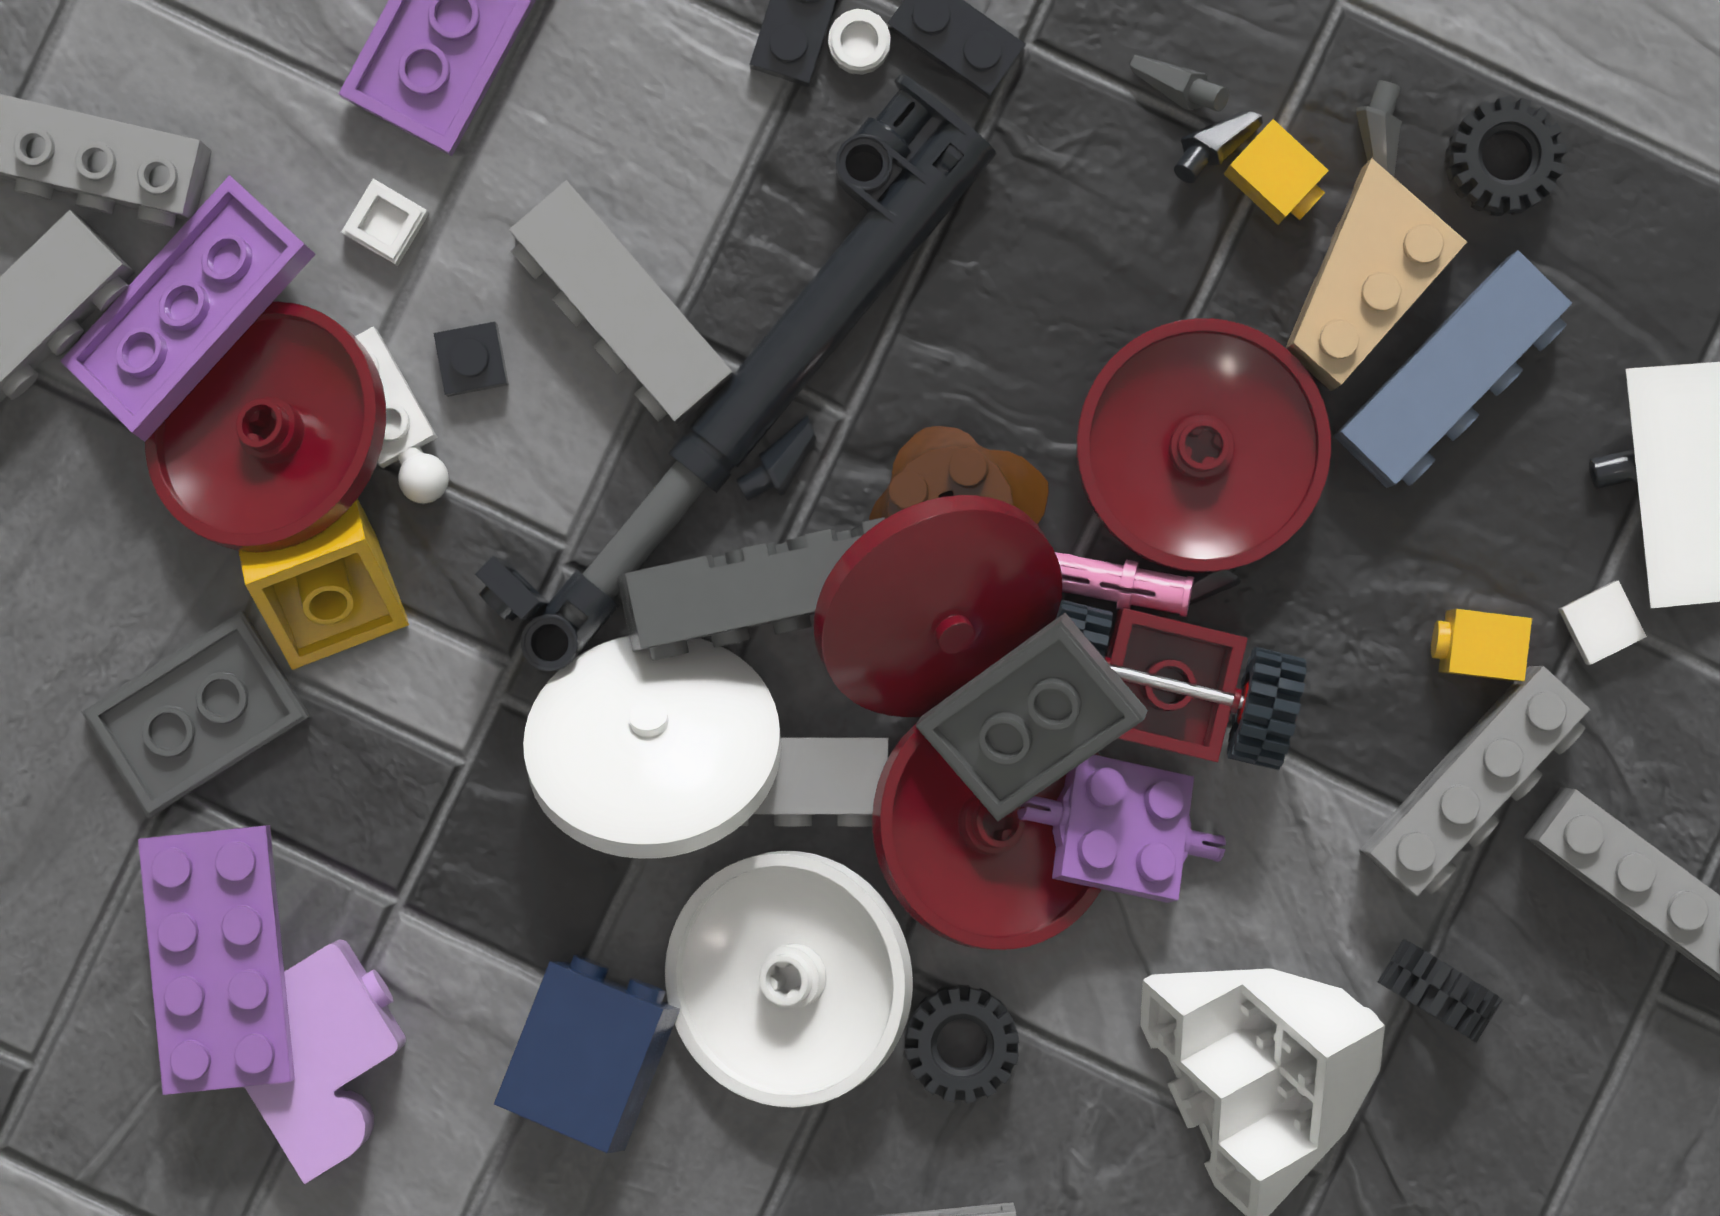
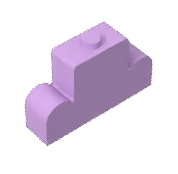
(336, 1034)

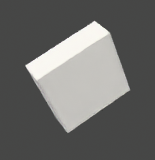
(385, 222)
(1602, 622)

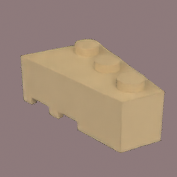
(1370, 276)

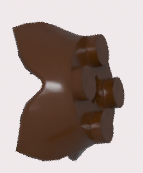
(951, 463)

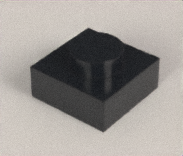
(471, 359)

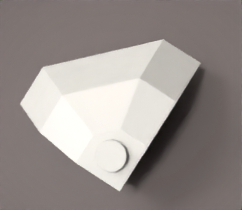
(1263, 1070)

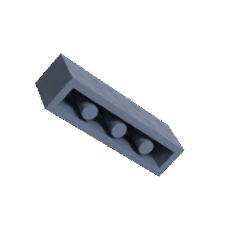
(1453, 370)

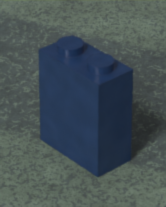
(588, 1054)

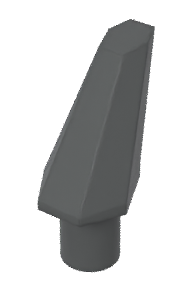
(1182, 85)
(1379, 126)

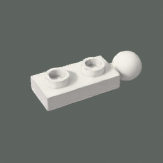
(422, 475)

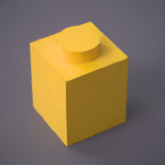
(1278, 174)
(1482, 644)

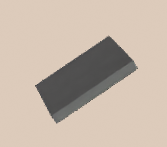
(196, 714)
(1031, 717)

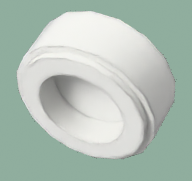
(859, 41)

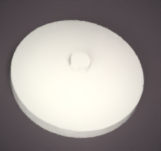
(652, 750)
(788, 978)

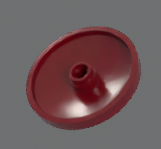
(273, 434)
(1203, 445)
(934, 601)
(961, 867)

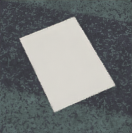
(1678, 479)

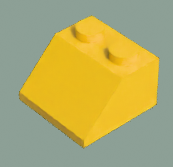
(325, 590)

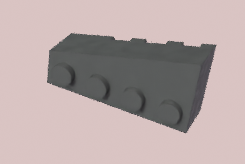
(731, 592)

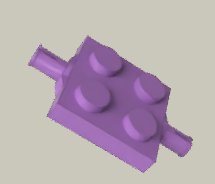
(1123, 828)

